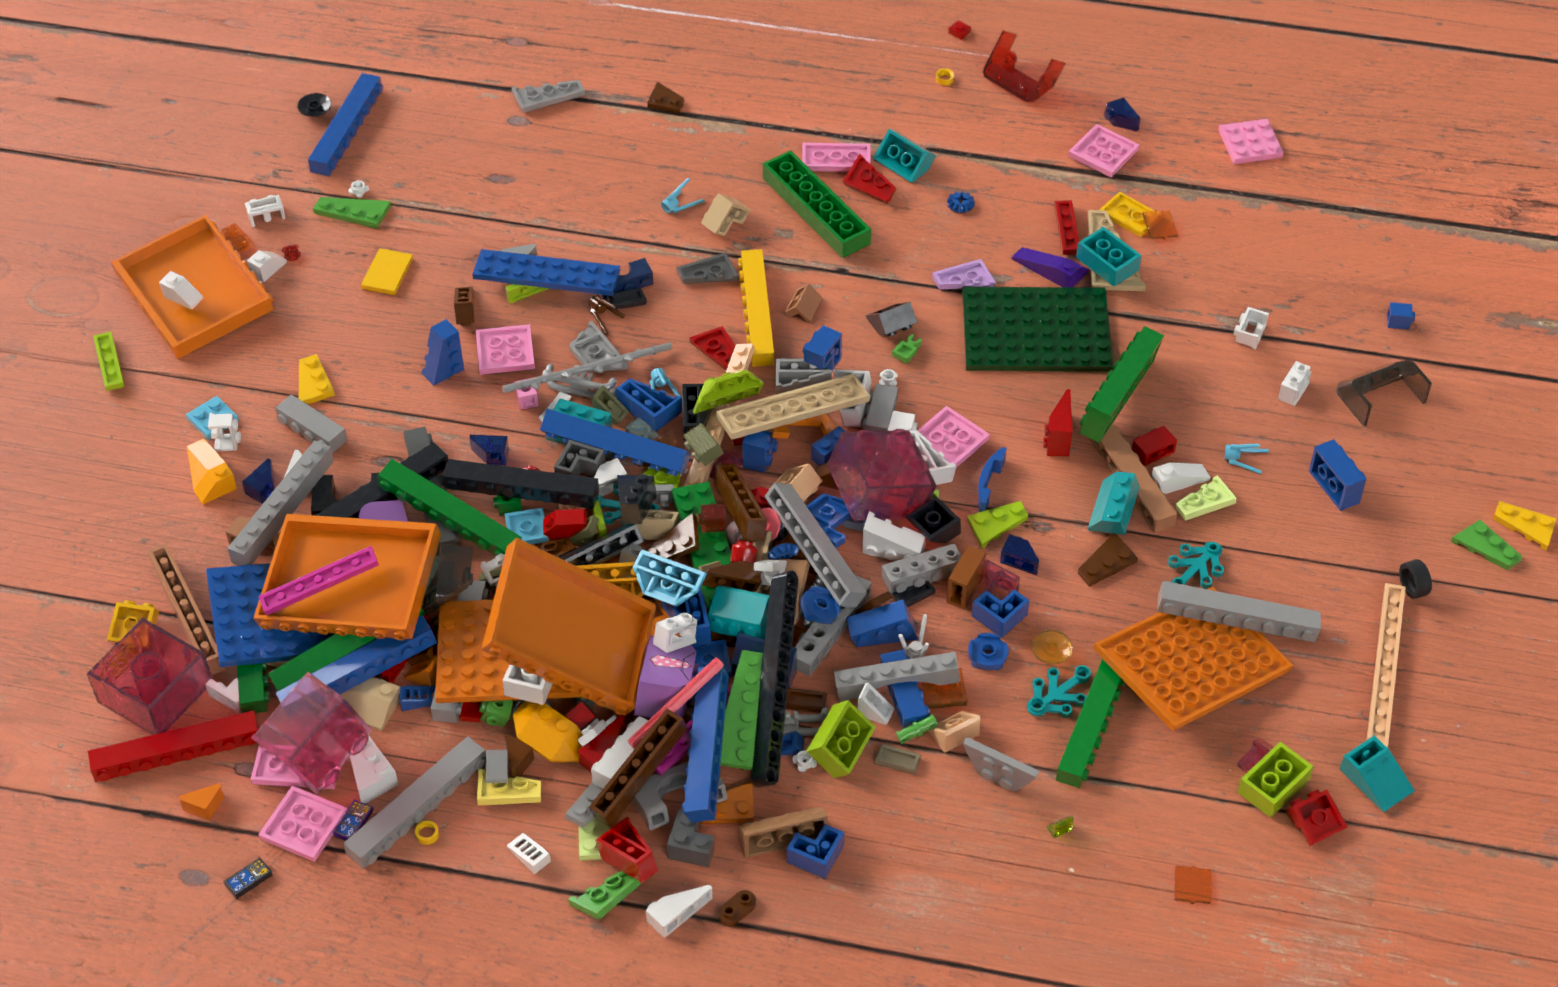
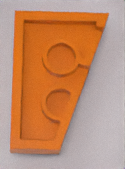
(737, 807)

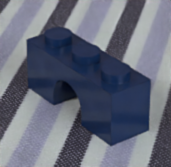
(639, 276)

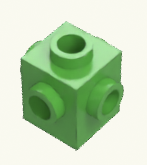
(496, 712)

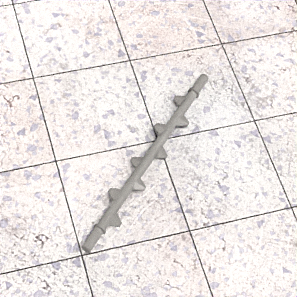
(577, 369)

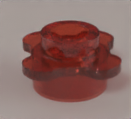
(291, 252)

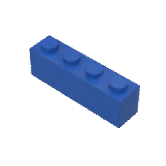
(906, 695)

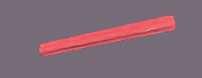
(679, 699)

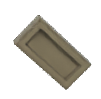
(898, 759)

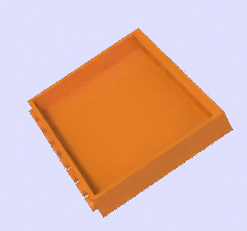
(212, 266)
(370, 604)
(569, 627)

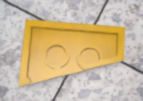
(313, 381)
(1529, 523)

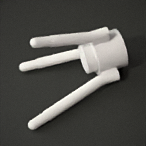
(916, 648)

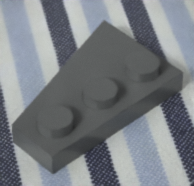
(711, 269)

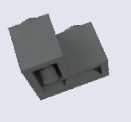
(579, 459)
(688, 844)

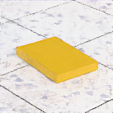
(1127, 213)
(387, 271)

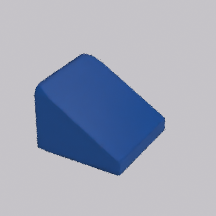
(792, 743)

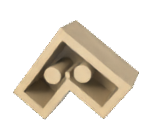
(723, 213)

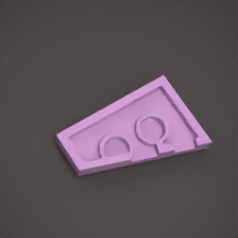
(964, 275)

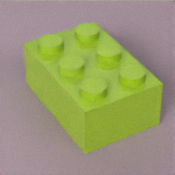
(841, 739)
(1275, 779)

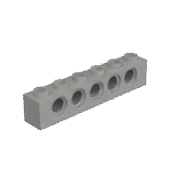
(821, 637)

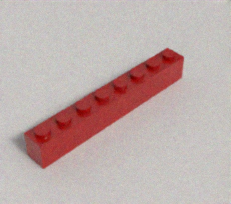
(172, 746)

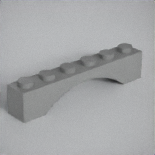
(934, 669)

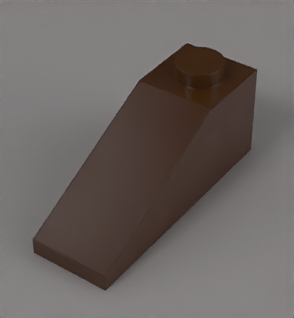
(464, 306)
(734, 575)

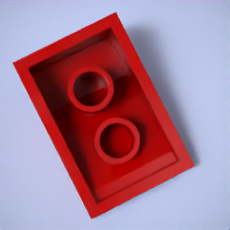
(1059, 428)

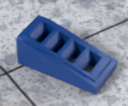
(412, 691)

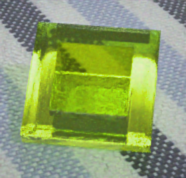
(1061, 826)

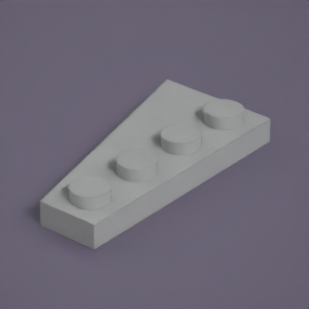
(539, 97)

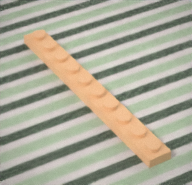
(739, 361)
(1386, 663)

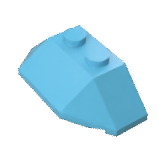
(666, 578)

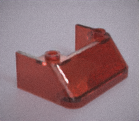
(1001, 71)

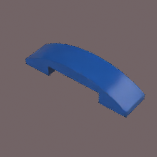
(995, 465)

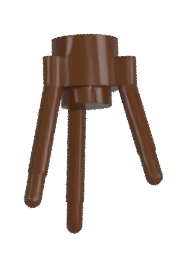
(600, 305)

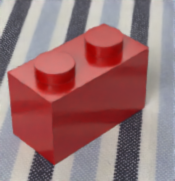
(1154, 445)

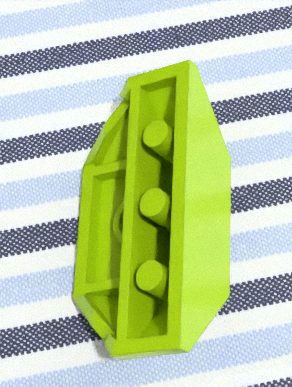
(727, 389)

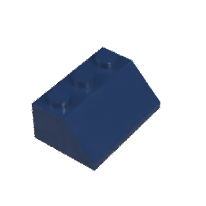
(755, 644)

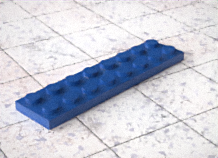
(546, 272)

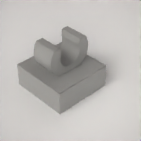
(664, 495)

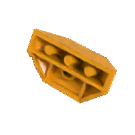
(618, 574)
(547, 732)

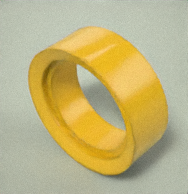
(947, 72)
(429, 840)

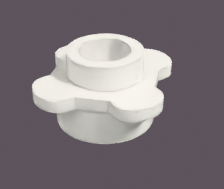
(358, 188)
(888, 377)
(804, 756)

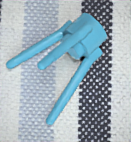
(671, 202)
(660, 379)
(1234, 451)

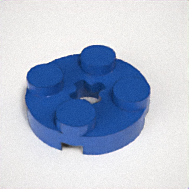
(813, 611)
(988, 661)

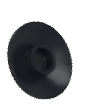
(314, 104)

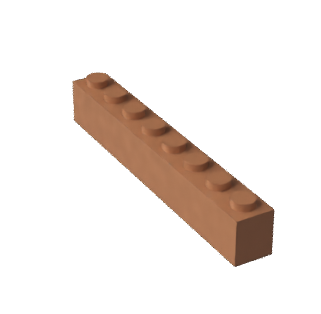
(1150, 500)
(184, 605)

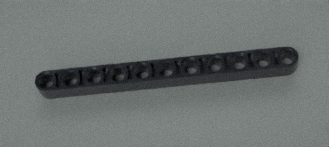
(774, 679)

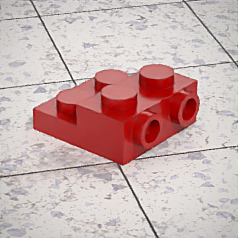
(1316, 816)

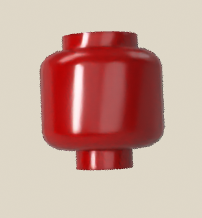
(744, 552)

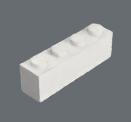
(615, 756)

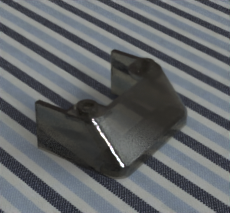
(1353, 388)
(450, 578)

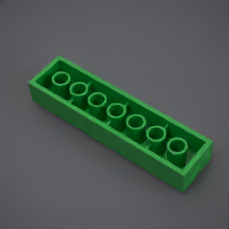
(817, 204)
(1120, 384)
(712, 544)

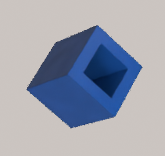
(1400, 315)

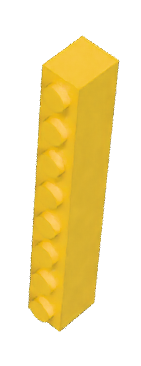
(757, 307)

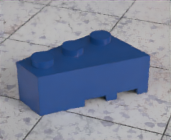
(444, 353)
(648, 404)
(696, 607)
(882, 625)

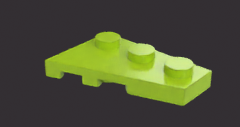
(993, 522)

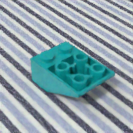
(1376, 773)

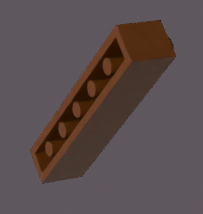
(740, 502)
(638, 768)

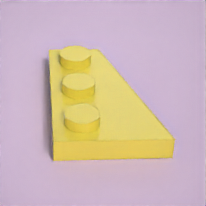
(515, 791)

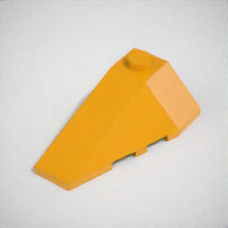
(209, 472)

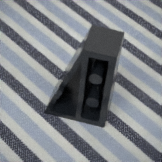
(690, 394)
(635, 497)

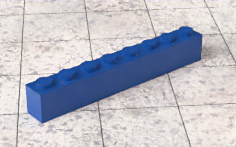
(345, 124)
(617, 442)
(370, 660)
(705, 749)

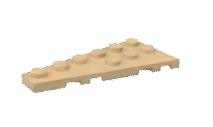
(1097, 220)

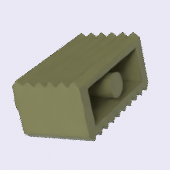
(702, 444)

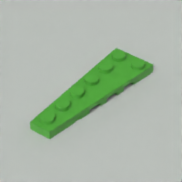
(742, 713)

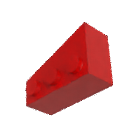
(627, 851)

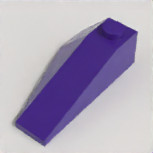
(1052, 267)

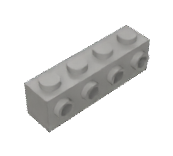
(919, 568)

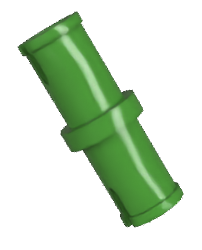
(917, 729)

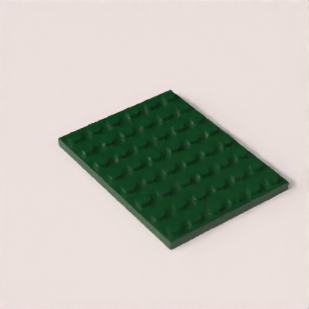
(1036, 329)

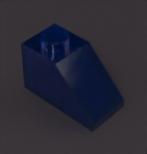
(1122, 114)
(490, 448)
(260, 482)
(1019, 555)

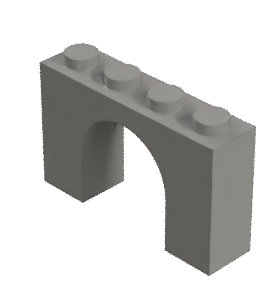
(649, 798)

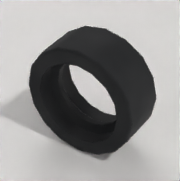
(1415, 578)

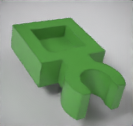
(906, 350)

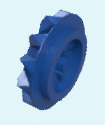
(965, 206)
(783, 551)

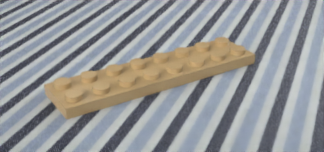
(792, 406)

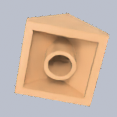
(955, 729)

